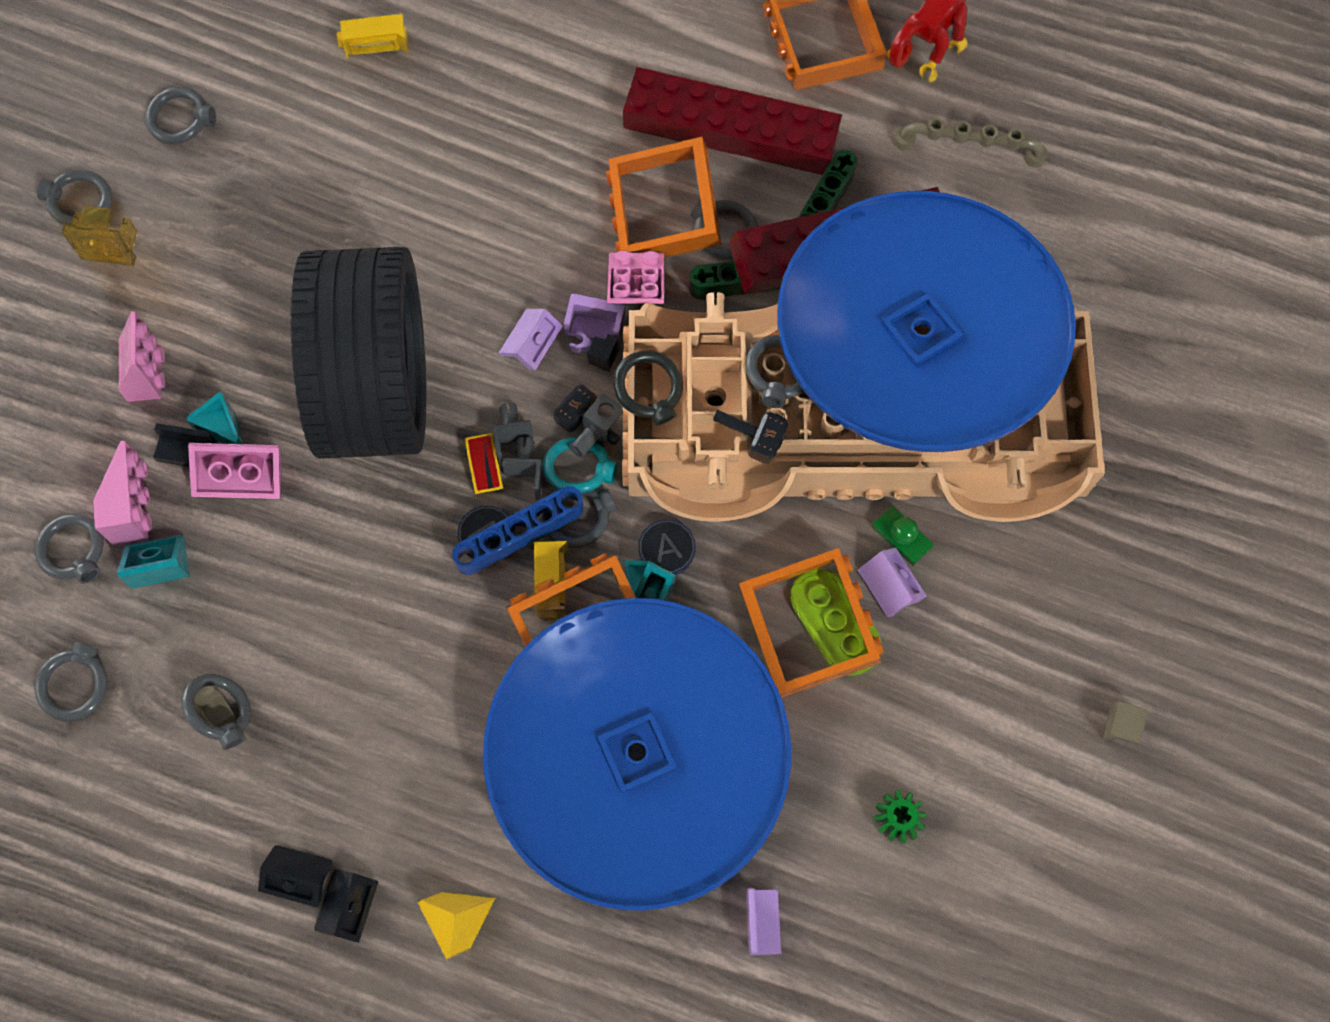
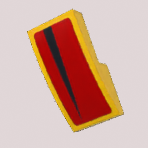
(483, 463)

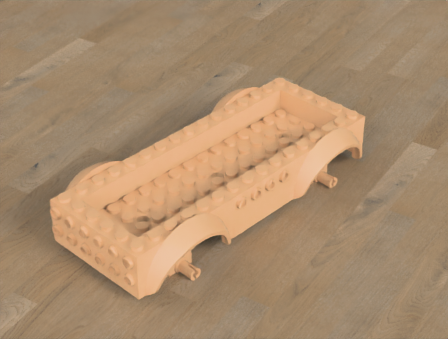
(706, 470)

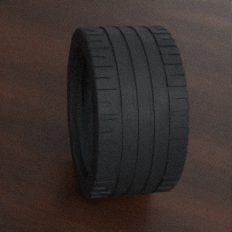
(359, 352)

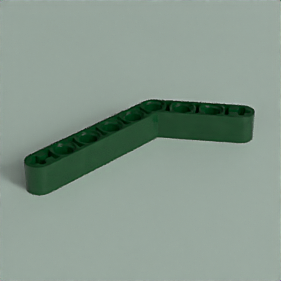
(821, 197)

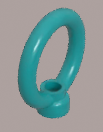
(605, 470)

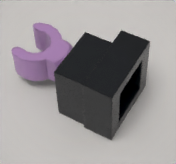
(599, 351)

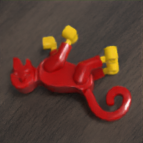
(931, 26)

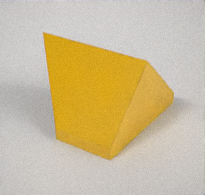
(455, 919)

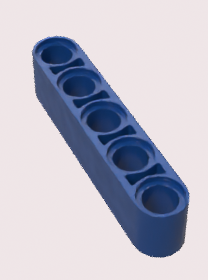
(511, 543)

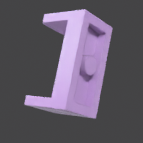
(594, 317)

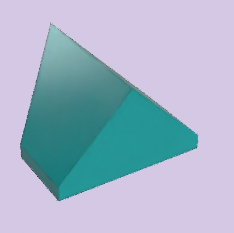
(218, 419)
(649, 580)

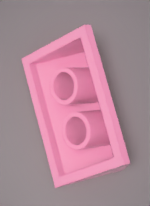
(235, 470)

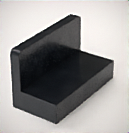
(174, 442)
(294, 875)
(346, 905)

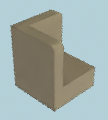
(213, 707)
(1125, 723)

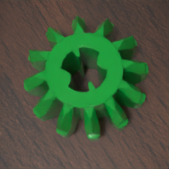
(910, 814)

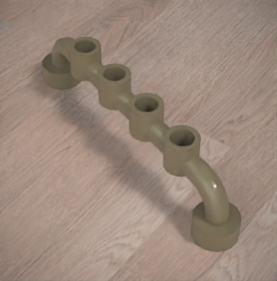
(1034, 157)

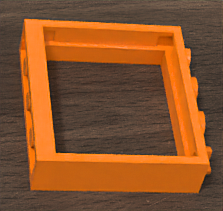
(833, 71)
(656, 157)
(572, 577)
(853, 594)

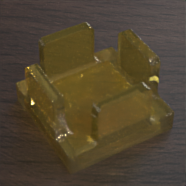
(95, 242)

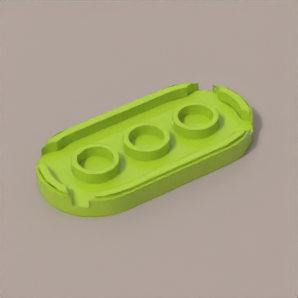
(827, 616)

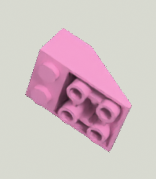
(636, 278)
(140, 362)
(122, 499)

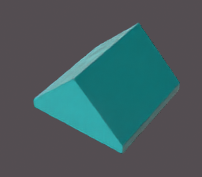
(154, 562)

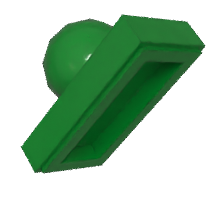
(903, 534)

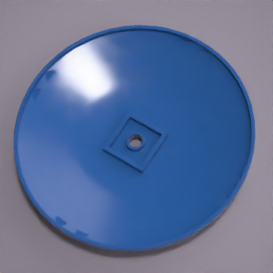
(939, 262)
(651, 826)

